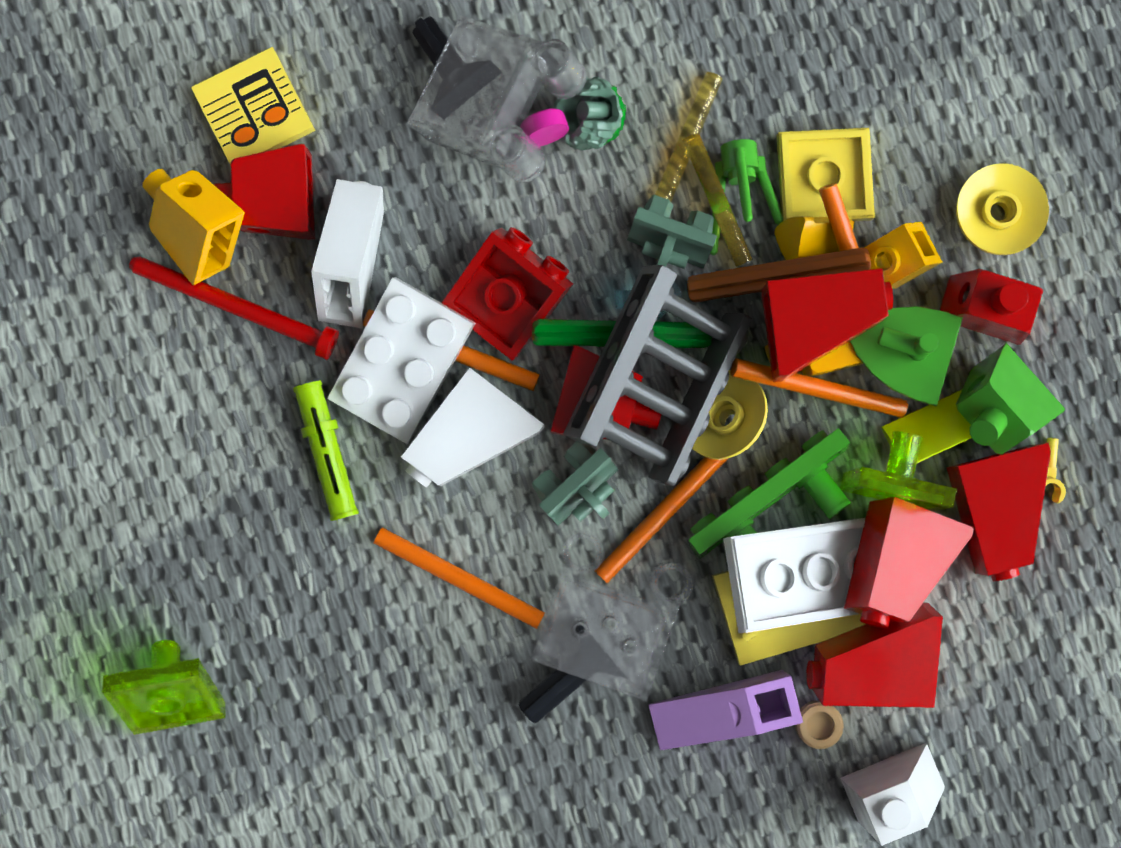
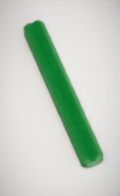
(596, 333)

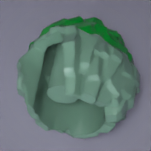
(593, 115)

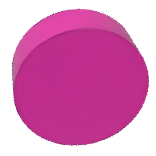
(546, 126)

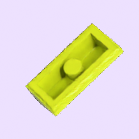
(938, 425)

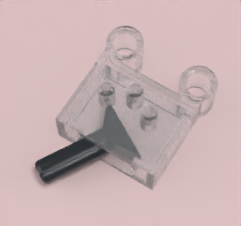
(601, 633)

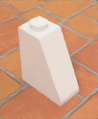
(347, 253)
(468, 431)
(895, 794)

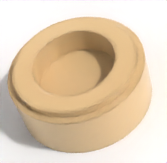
(820, 726)

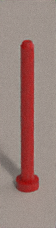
(323, 341)

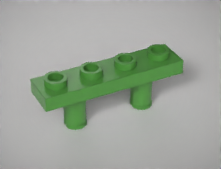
(783, 477)

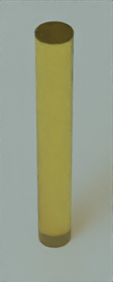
(693, 125)
(717, 199)

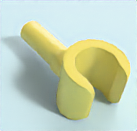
(1059, 488)

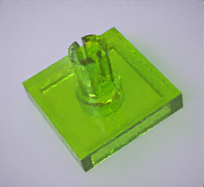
(899, 479)
(165, 694)

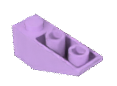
(727, 711)

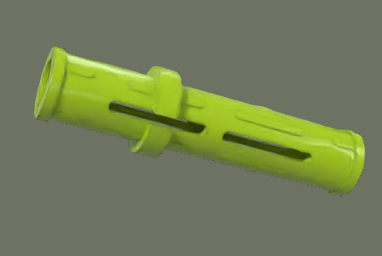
(311, 397)

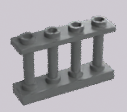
(614, 375)

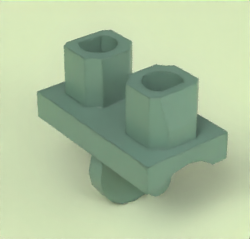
(670, 239)
(582, 489)

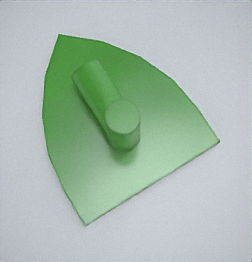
(910, 351)

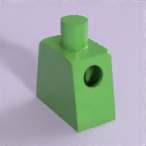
(1005, 401)

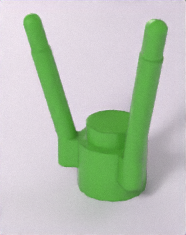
(741, 165)

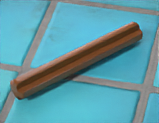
(753, 278)

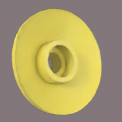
(1019, 196)
(750, 408)

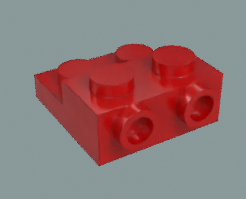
(508, 290)

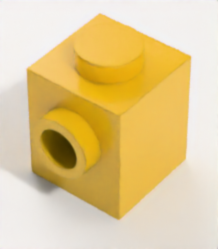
(904, 254)

